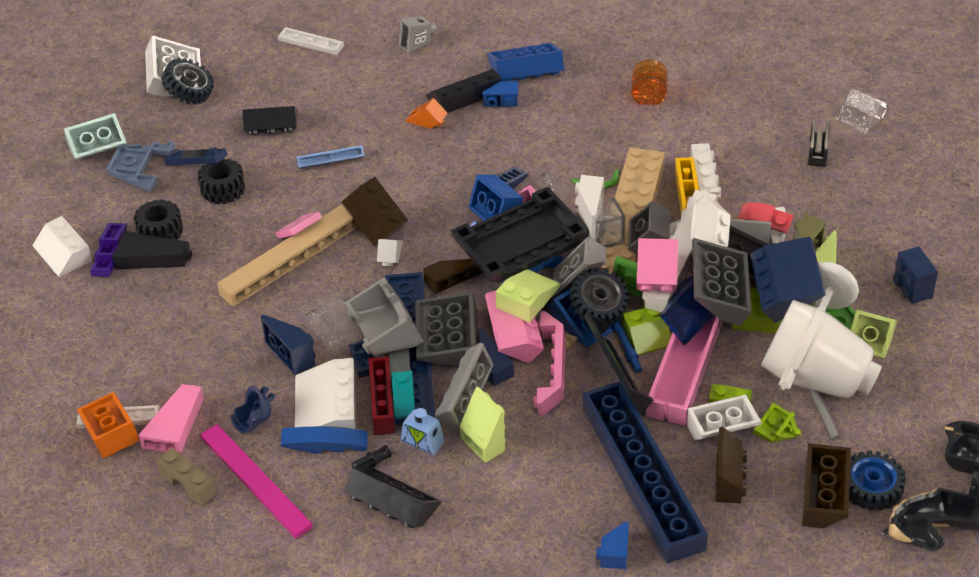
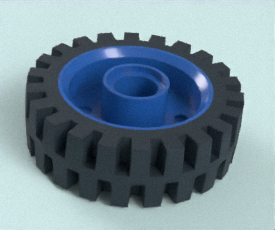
(875, 480)

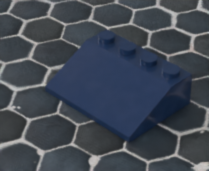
(786, 274)

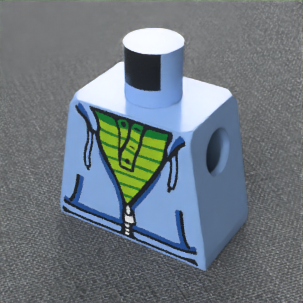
(422, 431)

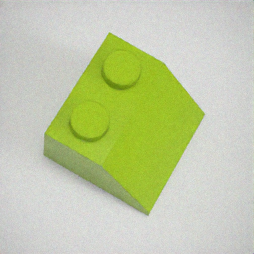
(646, 330)

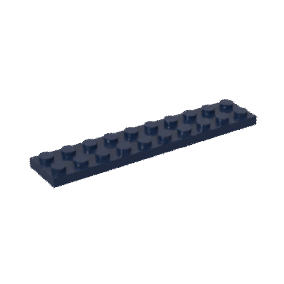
(409, 289)

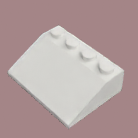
(158, 55)
(589, 201)
(326, 395)

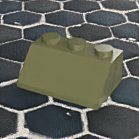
(810, 227)

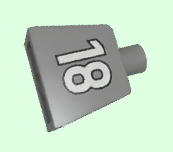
(415, 33)

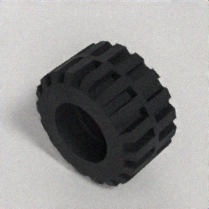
(221, 181)
(159, 219)

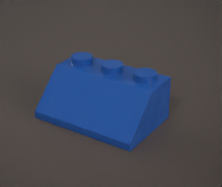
(492, 196)

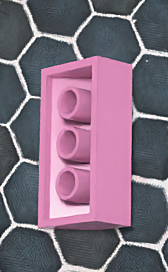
(512, 334)

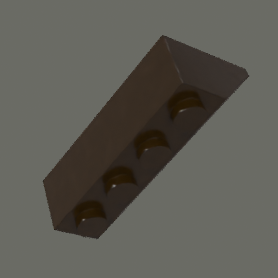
(826, 485)

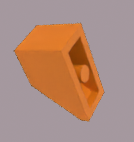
(428, 115)

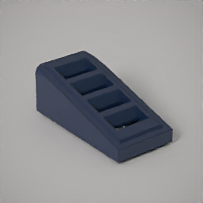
(513, 182)

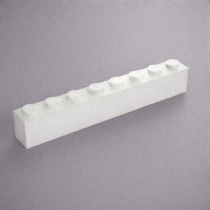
(656, 299)

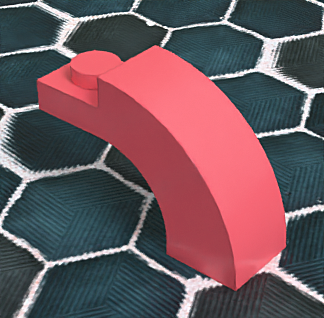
(779, 220)

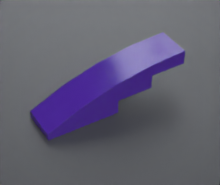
(108, 243)

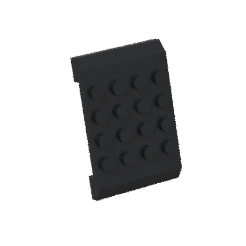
(521, 236)

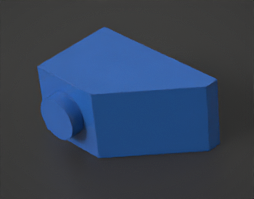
(614, 548)

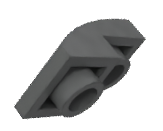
(399, 361)

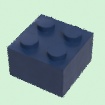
(915, 275)

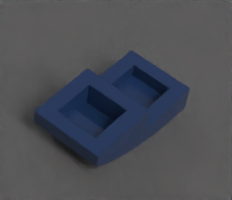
(361, 358)

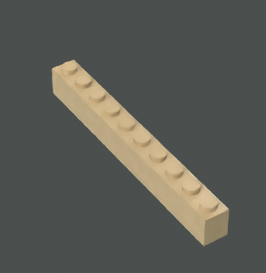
(286, 256)

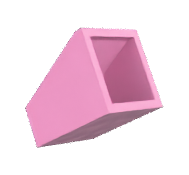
(657, 265)

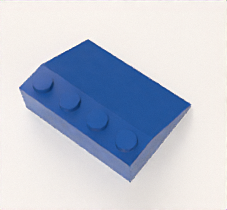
(527, 61)

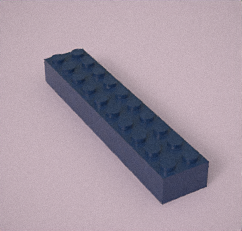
(645, 473)

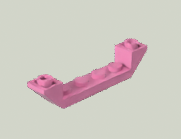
(550, 396)

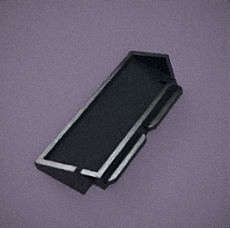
(598, 327)

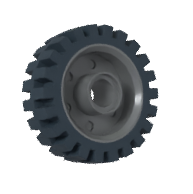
(187, 81)
(605, 285)

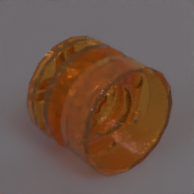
(649, 82)

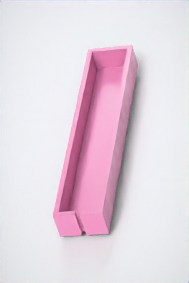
(682, 374)

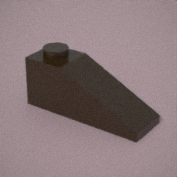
(449, 273)

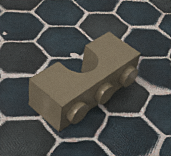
(197, 483)

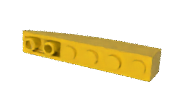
(685, 180)

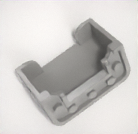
(383, 319)

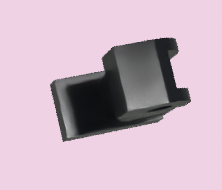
(819, 146)

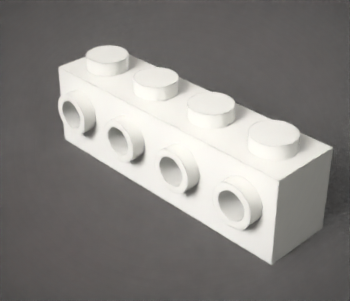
(705, 169)

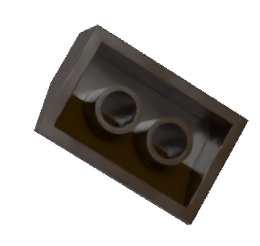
(374, 211)
(730, 468)

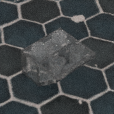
(861, 111)

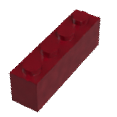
(381, 396)

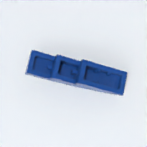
(316, 438)

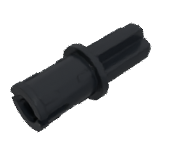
(372, 458)

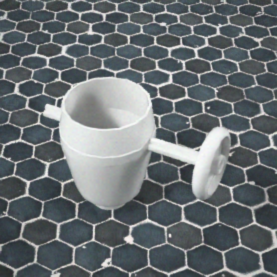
(817, 349)

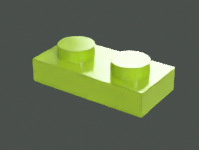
(723, 392)

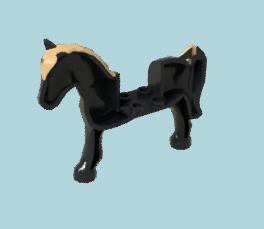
(916, 517)

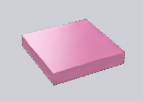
(298, 225)

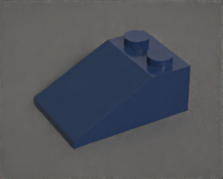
(289, 344)

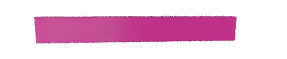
(256, 481)

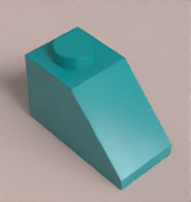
(403, 394)

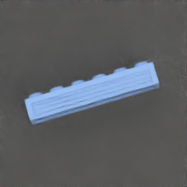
(330, 156)

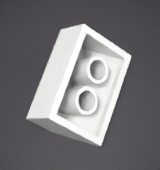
(62, 247)
(730, 413)

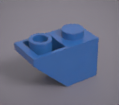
(501, 95)

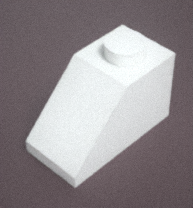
(388, 251)

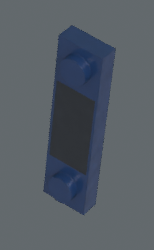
(201, 156)

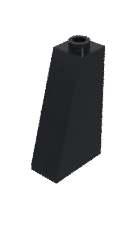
(150, 251)

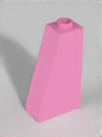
(173, 421)

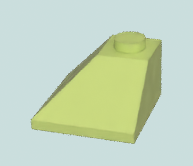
(874, 330)

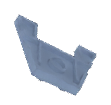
(131, 160)

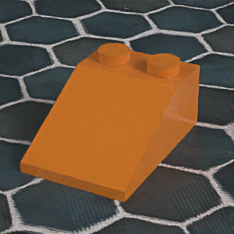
(108, 425)

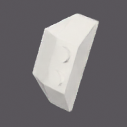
(710, 222)

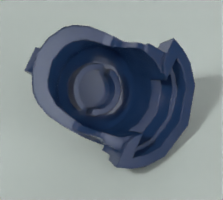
(254, 410)

